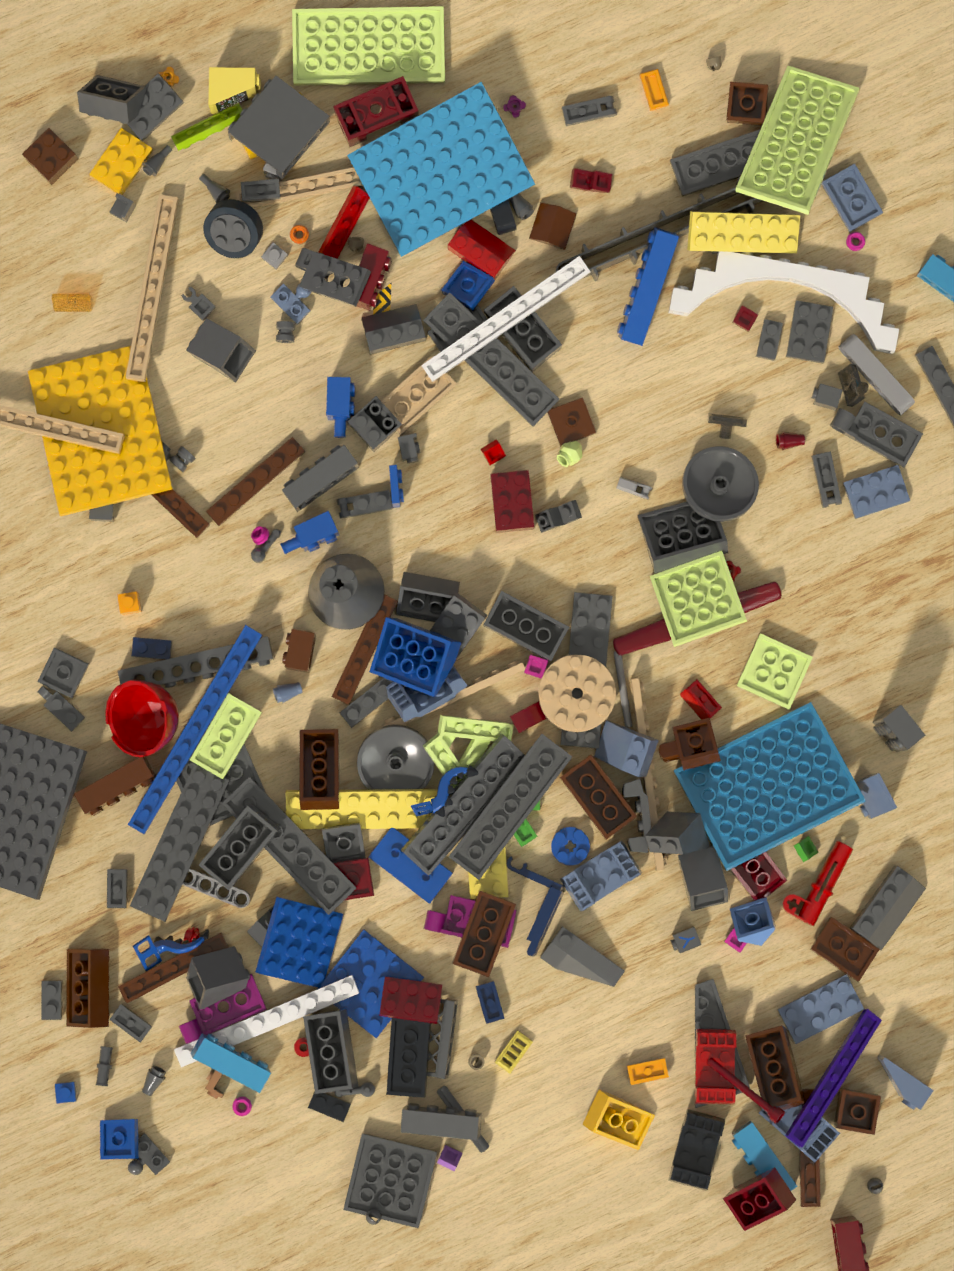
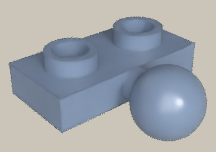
(291, 302)

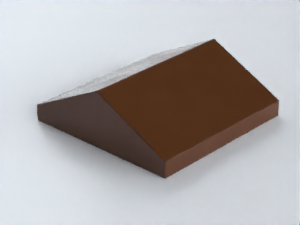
(552, 225)

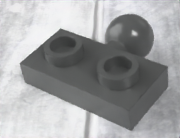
(149, 1155)

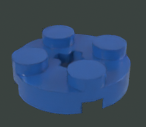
(579, 852)

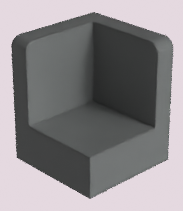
(122, 208)
(102, 513)

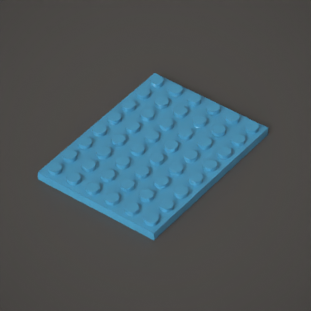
(441, 169)
(770, 786)

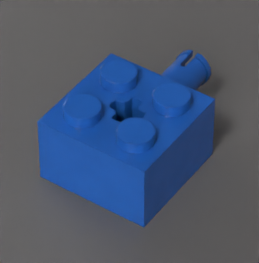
(339, 403)
(312, 534)

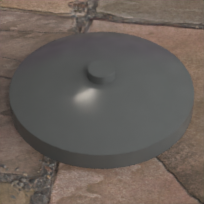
(720, 483)
(394, 759)

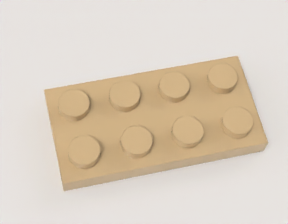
(416, 397)

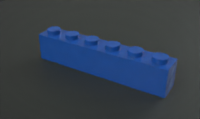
(648, 286)

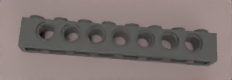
(185, 662)

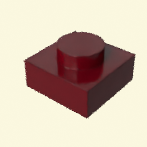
(745, 318)

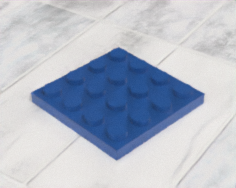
(299, 942)
(369, 964)

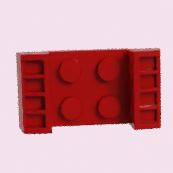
(709, 1084)

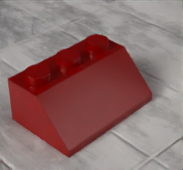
(481, 248)

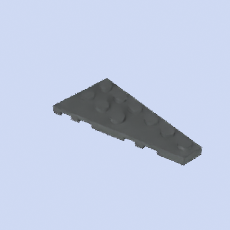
(711, 1015)

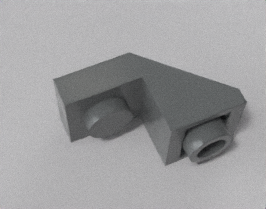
(558, 516)

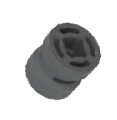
(285, 332)
(184, 455)

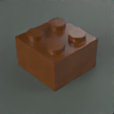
(747, 103)
(50, 156)
(299, 650)
(857, 1111)

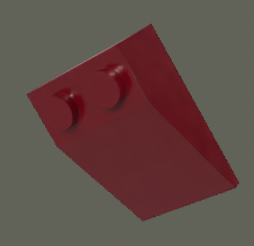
(759, 876)

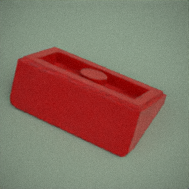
(700, 700)

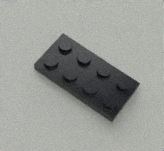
(408, 1058)

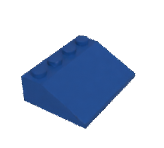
(414, 656)

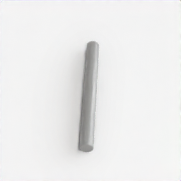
(623, 690)

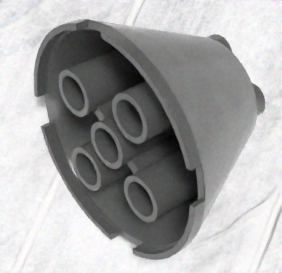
(346, 591)

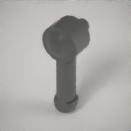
(258, 554)
(366, 1090)

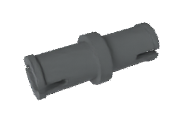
(104, 1066)

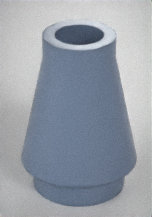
(286, 691)

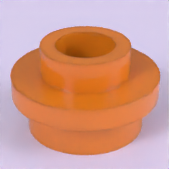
(299, 228)

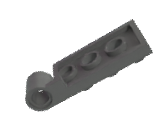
(320, 267)
(863, 431)

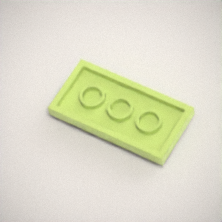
(225, 736)

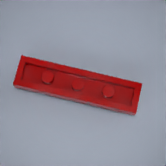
(344, 222)

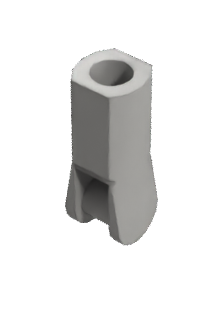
(630, 487)

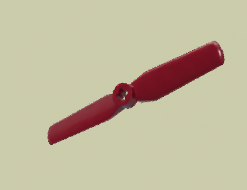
(658, 631)

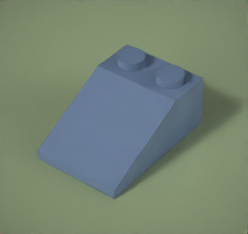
(626, 749)
(876, 796)
(908, 1087)

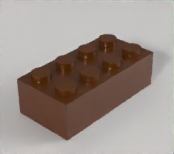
(319, 769)
(115, 785)
(598, 797)
(483, 933)
(775, 1067)

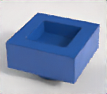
(65, 1092)

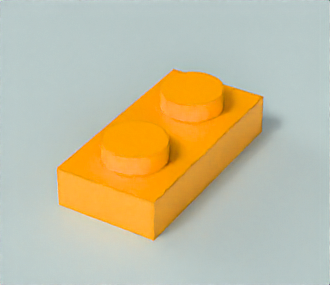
(647, 1071)

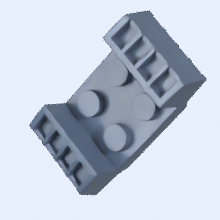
(413, 703)
(601, 875)
(819, 1140)

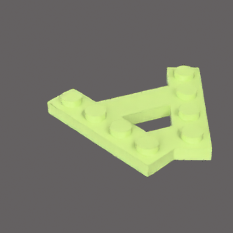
(478, 730)

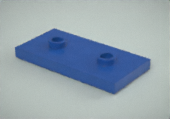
(394, 861)

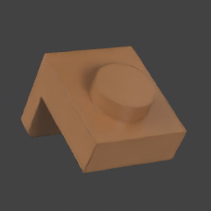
(214, 1077)

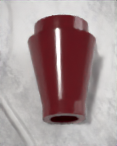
(789, 440)

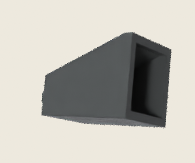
(221, 350)
(677, 834)
(703, 878)
(216, 976)

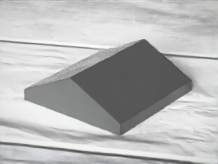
(344, 842)

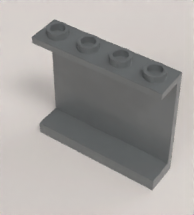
(279, 125)

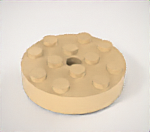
(596, 687)

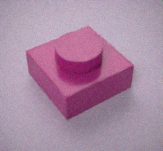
(536, 666)
(732, 941)

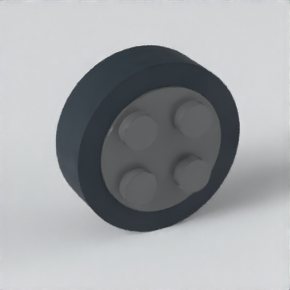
(233, 228)

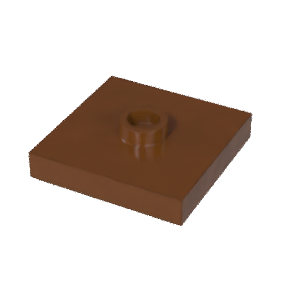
(571, 421)

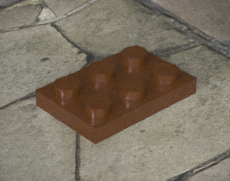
(844, 949)

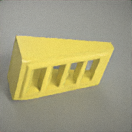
(502, 1064)

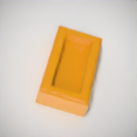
(654, 89)

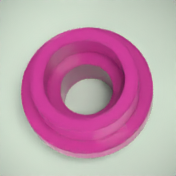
(855, 235)
(260, 535)
(237, 1110)

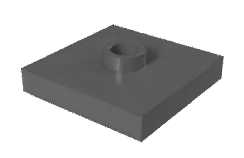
(63, 673)

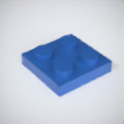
(468, 285)
(395, 479)
(119, 1139)

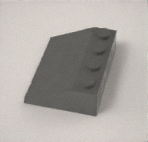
(680, 536)

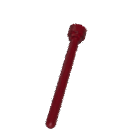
(775, 1113)

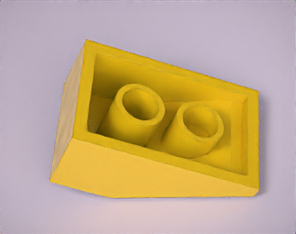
(618, 1120)

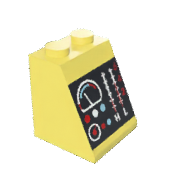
(231, 87)

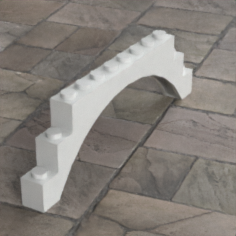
(843, 288)

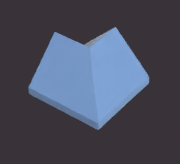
(753, 921)

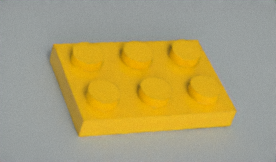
(121, 162)

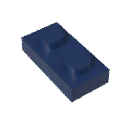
(151, 648)
(490, 1002)

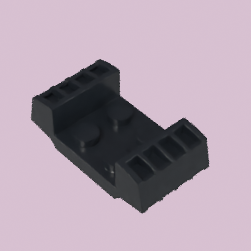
(696, 1149)

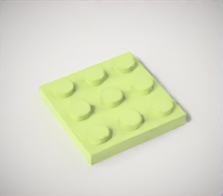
(774, 671)

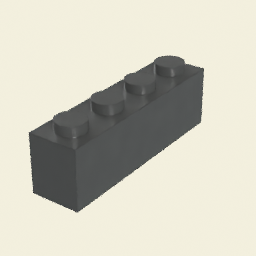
(441, 1122)

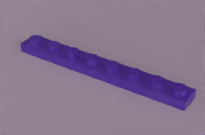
(833, 1078)

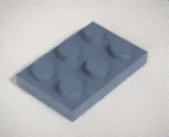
(852, 197)
(876, 491)

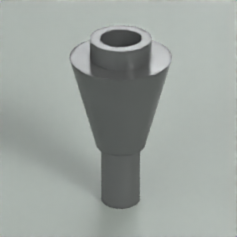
(153, 164)
(217, 191)

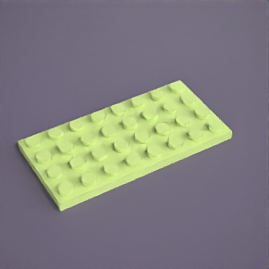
(368, 45)
(797, 140)

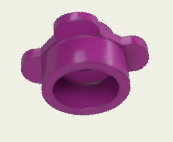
(513, 100)

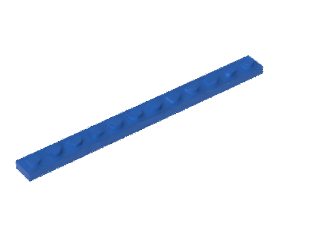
(195, 729)

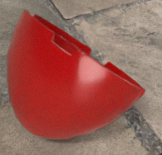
(141, 717)

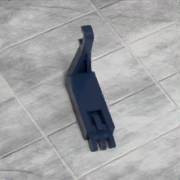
(547, 909)

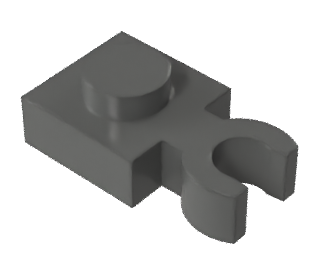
(200, 305)

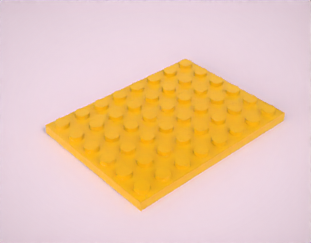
(99, 395)

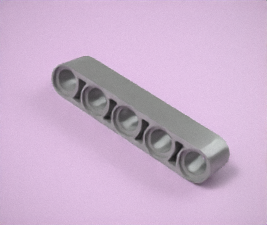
(876, 374)
(231, 899)

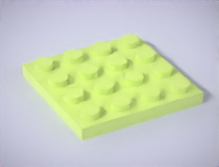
(698, 598)

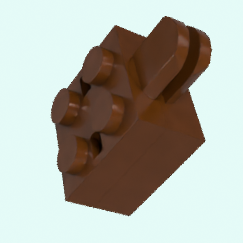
(693, 745)

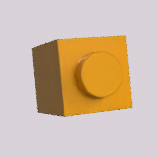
(129, 603)

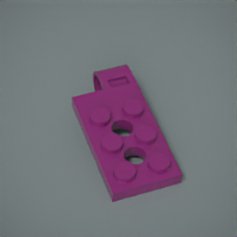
(456, 918)
(212, 1019)

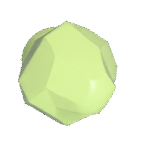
(569, 453)

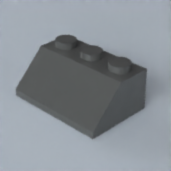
(111, 99)
(393, 329)
(424, 596)

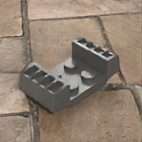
(634, 789)

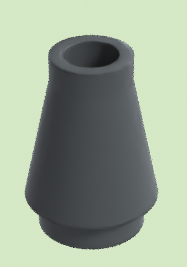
(521, 207)
(153, 1080)

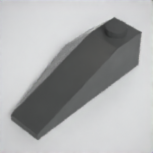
(576, 957)

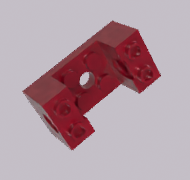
(358, 120)

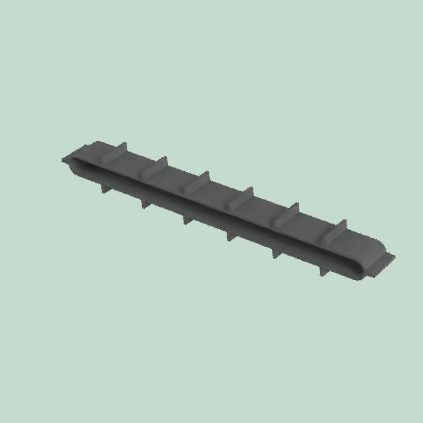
(663, 220)

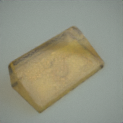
(72, 302)

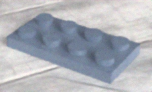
(820, 1009)

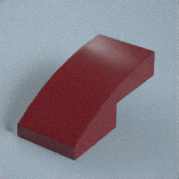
(591, 181)
(528, 717)

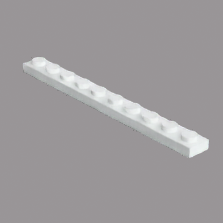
(506, 319)
(277, 1016)

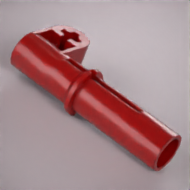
(812, 909)

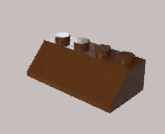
(87, 988)

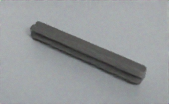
(450, 1101)

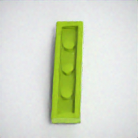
(207, 127)

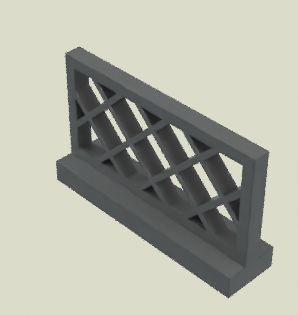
(446, 1039)

